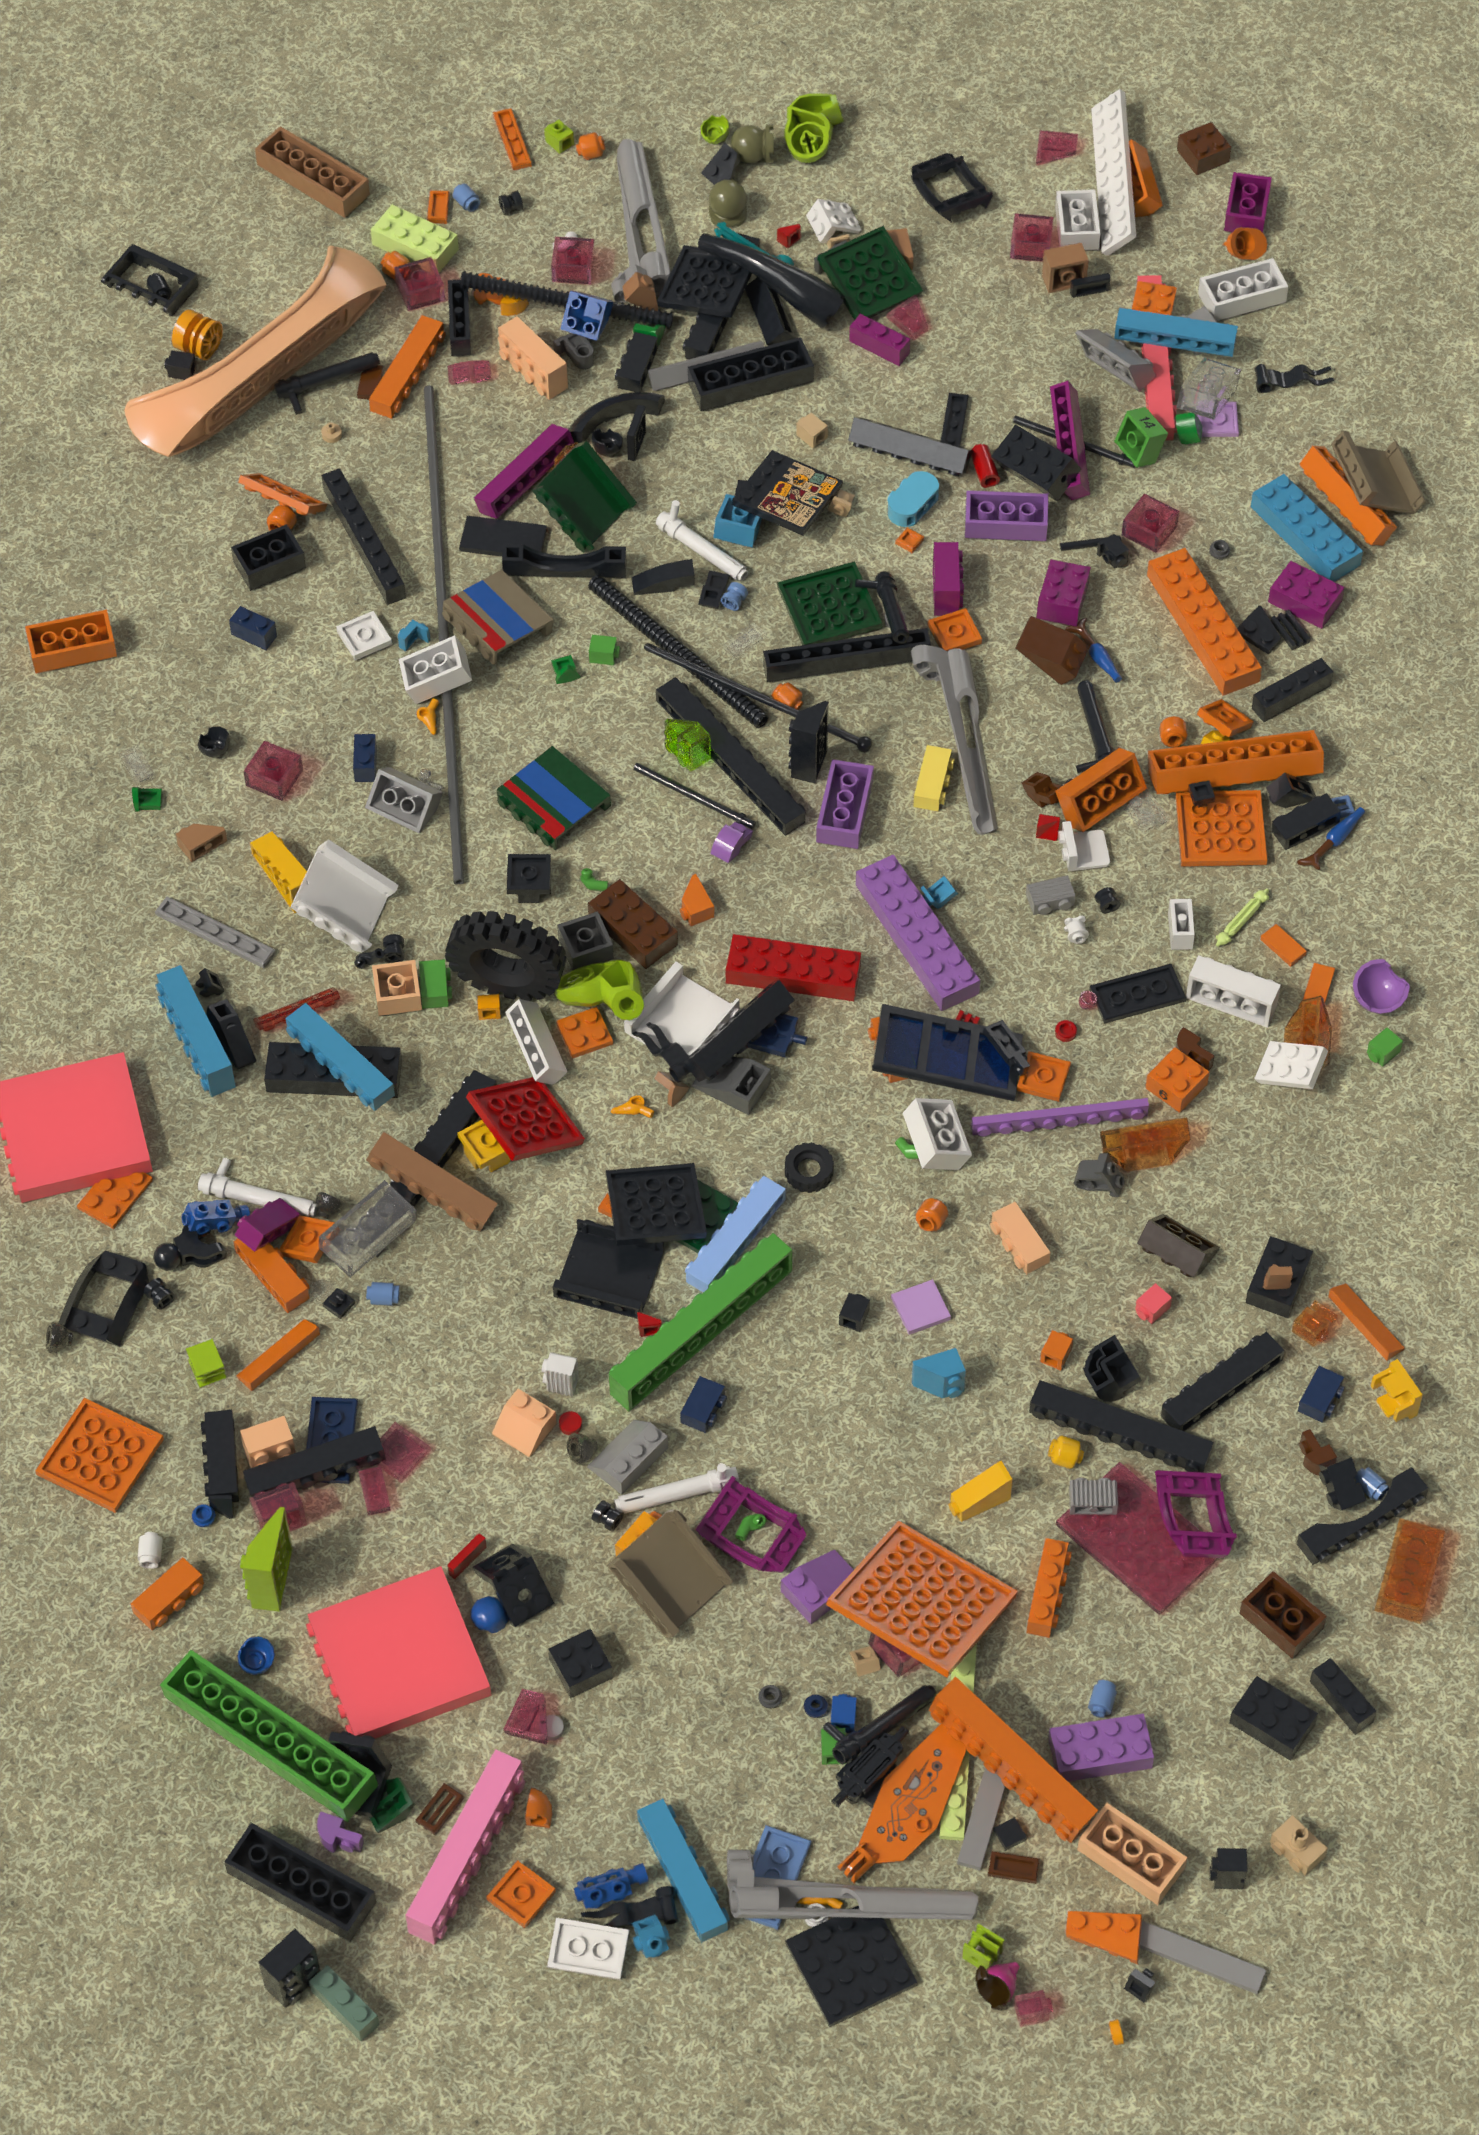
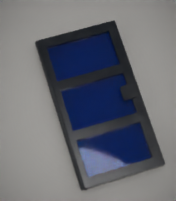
(941, 1053)

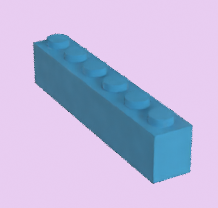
(1175, 332)
(339, 1057)
(682, 1870)

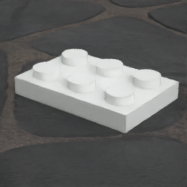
(1291, 1065)
(588, 1948)

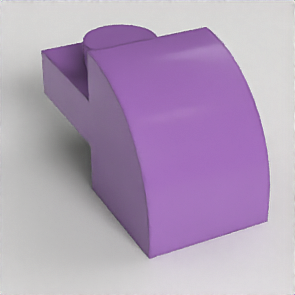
(730, 840)
(333, 1833)

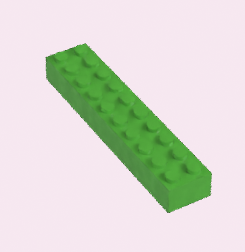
(700, 1321)
(269, 1735)

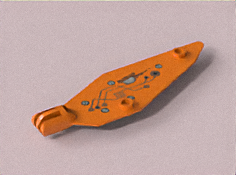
(908, 1803)

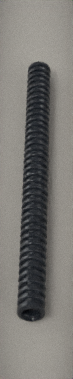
(668, 642)

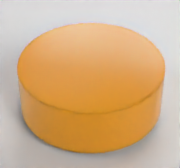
(1116, 2032)

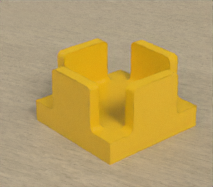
(482, 1147)
(1402, 1394)

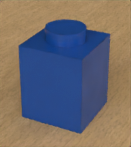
(844, 1712)

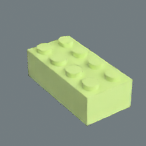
(414, 237)

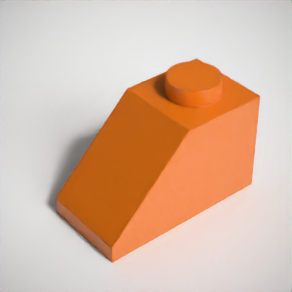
(696, 903)

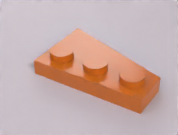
(1108, 1931)

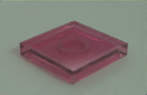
(402, 1452)

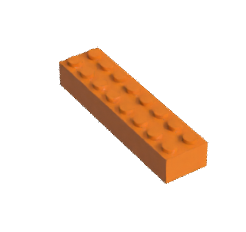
(1204, 621)
(1236, 761)
(1012, 1760)

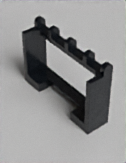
(144, 258)

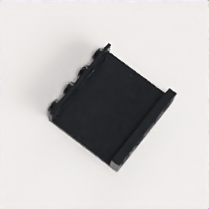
(608, 1274)

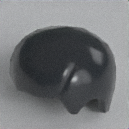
(601, 440)
(214, 742)

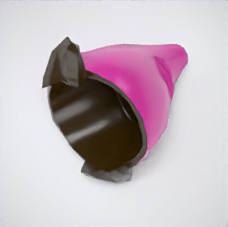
(997, 1984)

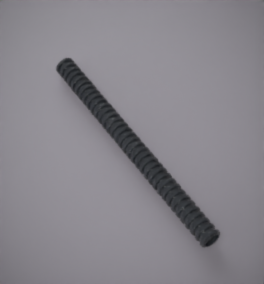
(559, 298)

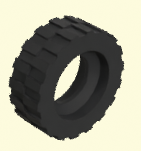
(814, 1152)

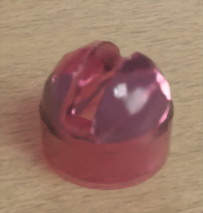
(1090, 1000)

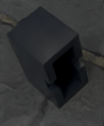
(1340, 1482)
(1229, 1868)

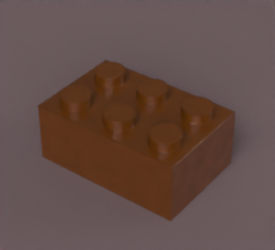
(1282, 1615)

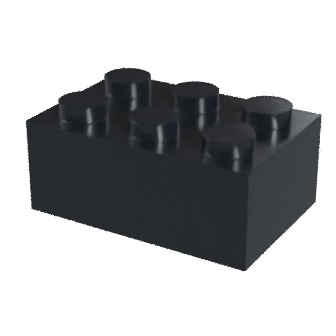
(268, 557)
(1283, 1255)
(1273, 1718)
(289, 1968)

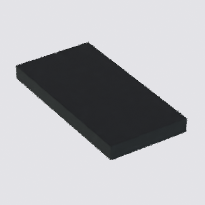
(488, 535)
(1138, 993)

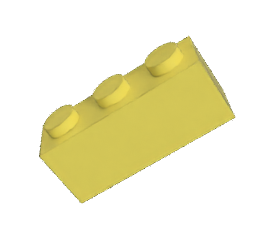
(933, 778)

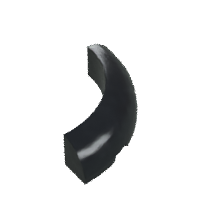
(612, 408)

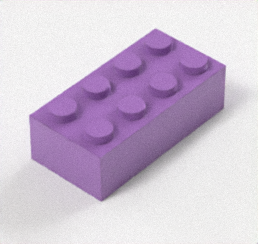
(1006, 515)
(844, 804)
(1101, 1747)

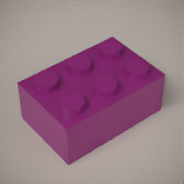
(1247, 202)
(947, 578)
(1063, 592)
(1306, 594)

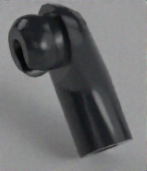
(368, 958)

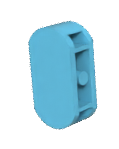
(913, 498)

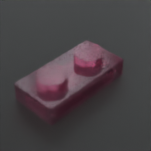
(374, 1490)

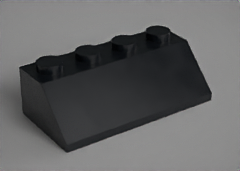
(808, 742)

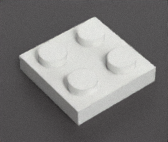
(364, 635)

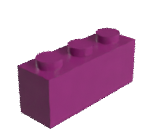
(879, 339)
(266, 1224)

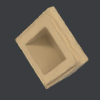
(836, 240)
(865, 1663)

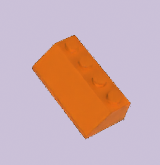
(1144, 185)

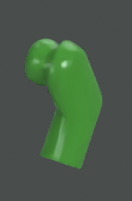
(590, 882)
(908, 1150)
(749, 1524)

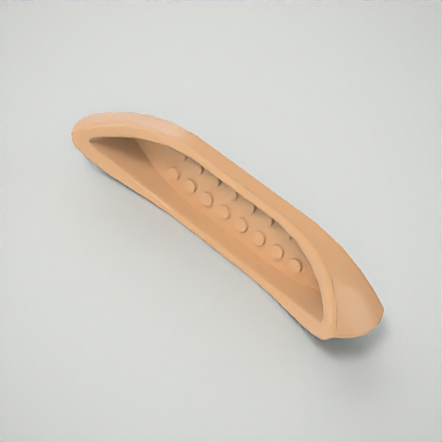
(211, 400)

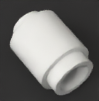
(149, 1550)

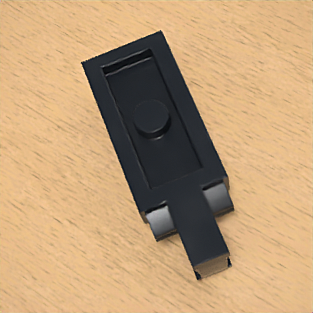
(1007, 1046)

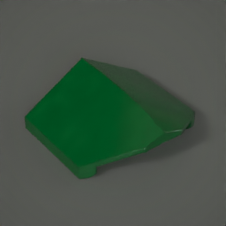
(393, 1805)

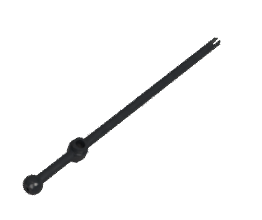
(863, 743)

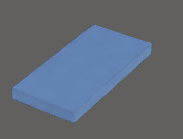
(779, 1857)

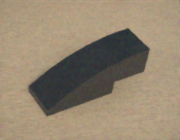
(664, 578)

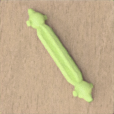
(1242, 917)

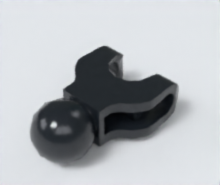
(188, 1250)

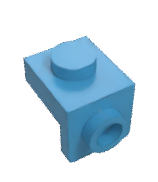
(411, 632)
(939, 893)

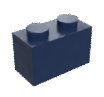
(253, 628)
(364, 757)
(1321, 1394)
(703, 1404)

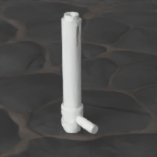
(678, 530)
(224, 1187)
(674, 1491)

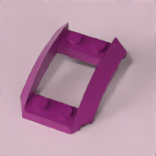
(1198, 1485)
(723, 1509)

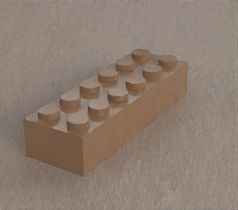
(312, 171)

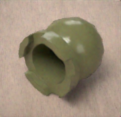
(753, 143)
(728, 203)

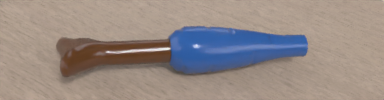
(1096, 650)
(1333, 838)

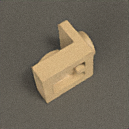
(841, 503)

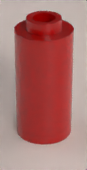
(984, 466)

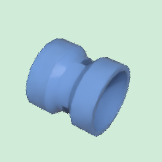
(735, 594)

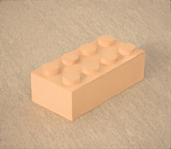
(532, 358)
(1132, 1853)

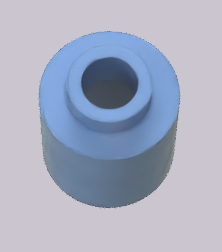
(466, 197)
(383, 1293)
(1372, 1484)
(1102, 1698)

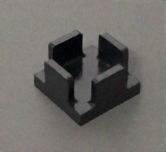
(529, 876)

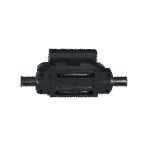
(866, 1774)

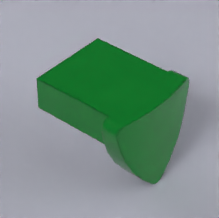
(657, 331)
(565, 669)
(146, 798)

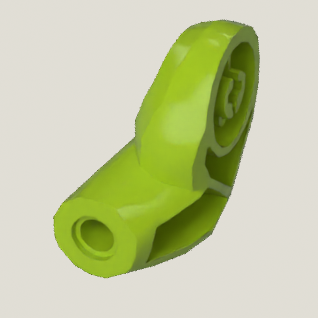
(811, 125)
(607, 983)

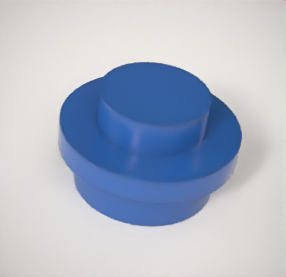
(203, 1515)

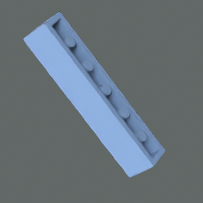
(736, 1233)

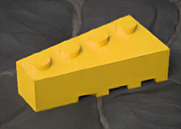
(279, 865)

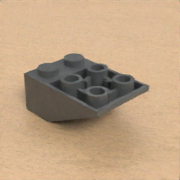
(738, 1084)

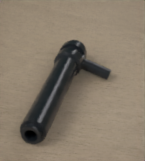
(297, 384)
(887, 591)
(1095, 724)
(856, 1742)

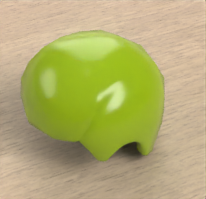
(715, 129)

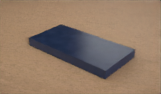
(331, 1420)

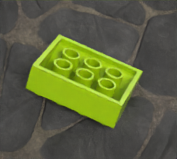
(268, 1563)

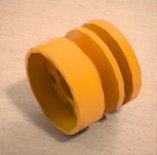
(197, 334)

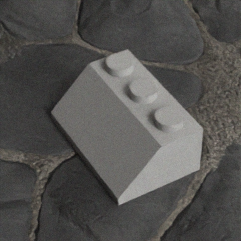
(403, 799)
(630, 1455)

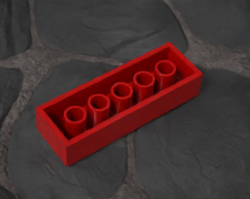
(798, 966)

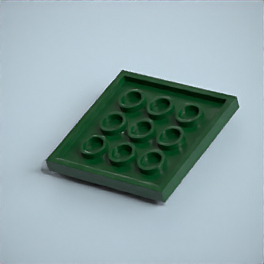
(870, 273)
(828, 605)

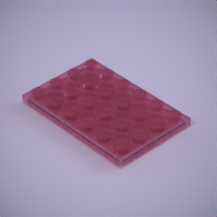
(1137, 1544)

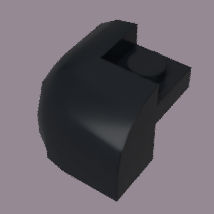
(1110, 1370)

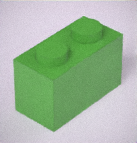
(434, 984)

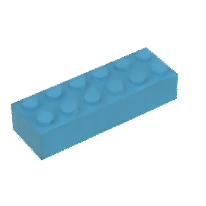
(1306, 528)
(195, 1031)

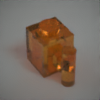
(1312, 1325)

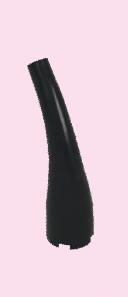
(799, 288)

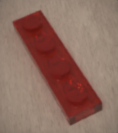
(325, 998)

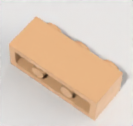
(1020, 1238)

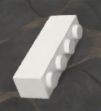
(536, 1042)

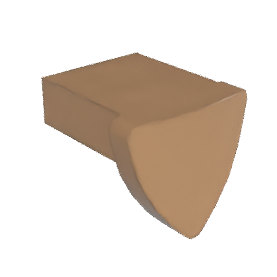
(676, 1090)
(1278, 1277)

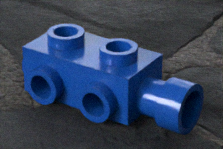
(212, 1215)
(608, 1890)

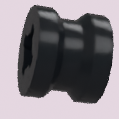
(1107, 900)

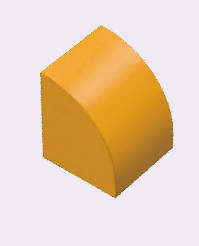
(512, 306)
(489, 1006)

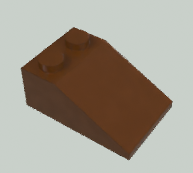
(1052, 649)

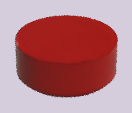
(1065, 1031)
(570, 1423)

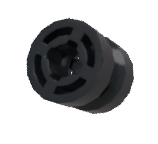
(510, 202)
(393, 948)
(159, 1293)
(608, 1516)

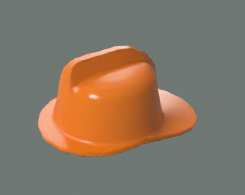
(1248, 242)

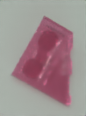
(1055, 146)
(909, 318)
(528, 1717)

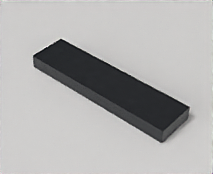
(954, 418)

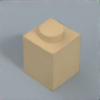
(811, 430)

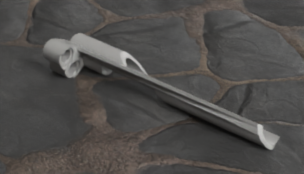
(639, 195)
(957, 680)
(777, 1897)

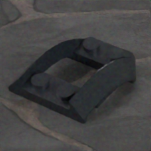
(975, 194)
(96, 1326)

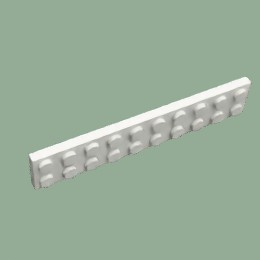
(1113, 172)

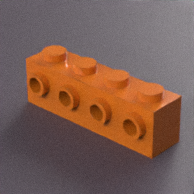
(1047, 1588)

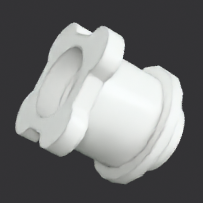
(1076, 929)

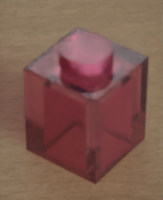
(1032, 2008)

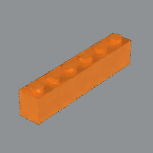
(407, 366)
(1331, 479)

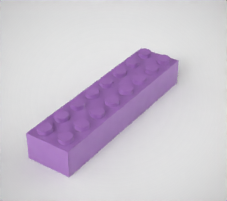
(917, 932)

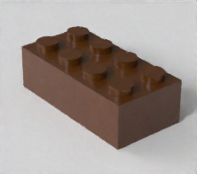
(634, 924)

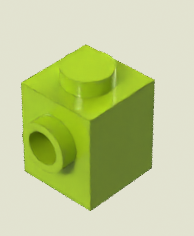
(559, 136)

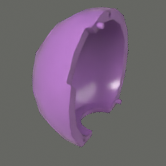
(1379, 987)

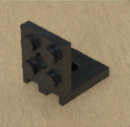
(511, 1572)
(369, 1754)

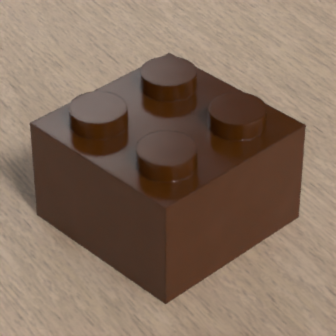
(1204, 148)

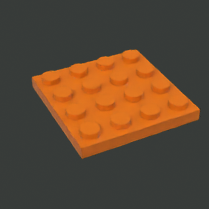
(1223, 831)
(99, 1455)

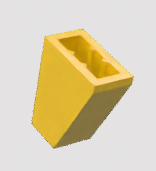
(982, 1492)

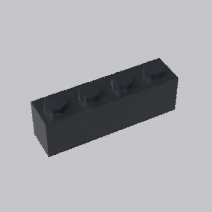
(459, 319)
(1292, 690)
(221, 1454)

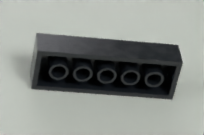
(750, 374)
(298, 1072)
(300, 1882)

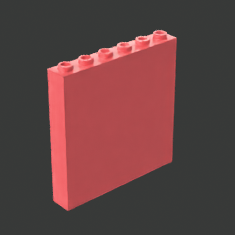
(72, 1127)
(398, 1655)

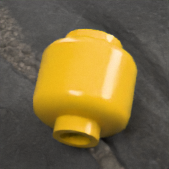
(1065, 1452)

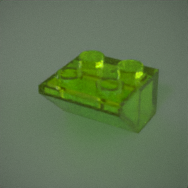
(687, 742)

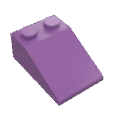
(814, 1583)

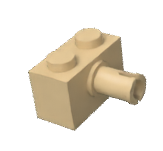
(1298, 1845)

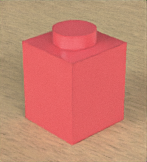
(1153, 1304)

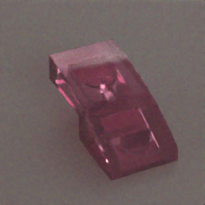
(470, 370)

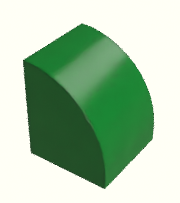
(1189, 428)

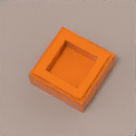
(909, 540)

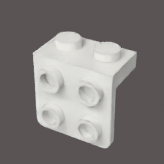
(830, 216)
(1083, 849)

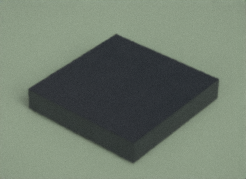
(636, 433)

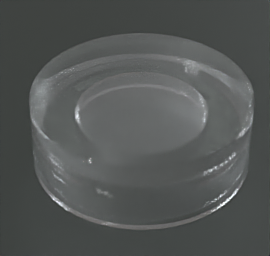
(321, 1290)

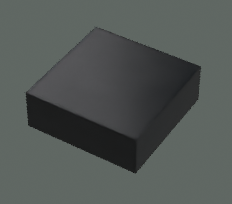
(1010, 1833)

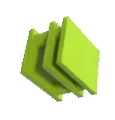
(206, 1363)
(992, 1945)

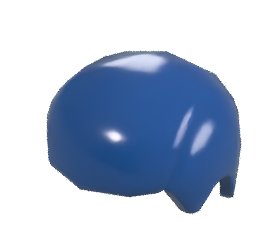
(488, 1614)
(252, 1652)

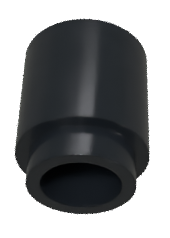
(157, 284)

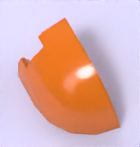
(538, 1809)

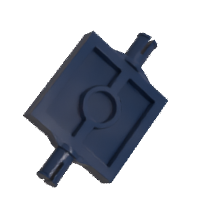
(778, 1037)

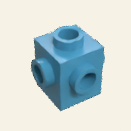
(650, 1937)

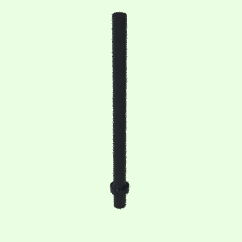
(1120, 458)
(739, 818)

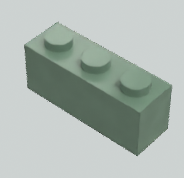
(344, 2003)

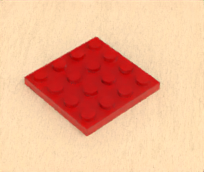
(525, 1118)

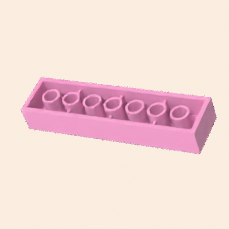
(465, 1847)

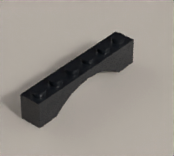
(524, 561)
(1323, 1540)

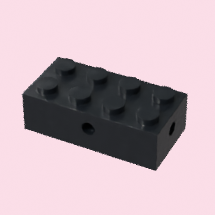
(1036, 462)

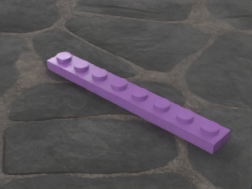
(1060, 1116)

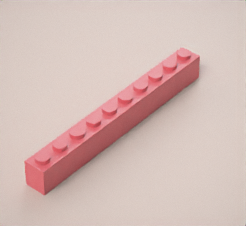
(1158, 391)

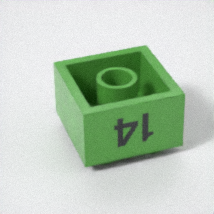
(1141, 437)

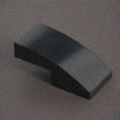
(713, 589)

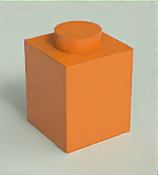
(1056, 1349)

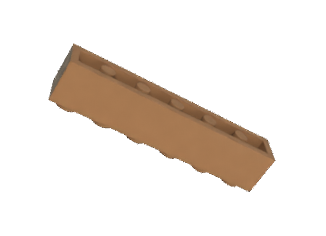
(431, 1182)

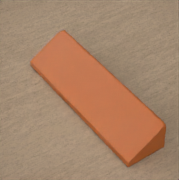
(1365, 1321)
(278, 1354)

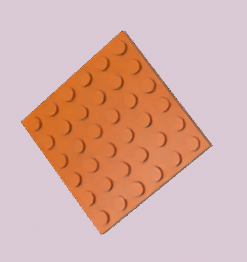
(922, 1598)

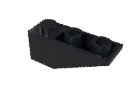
(230, 1033)

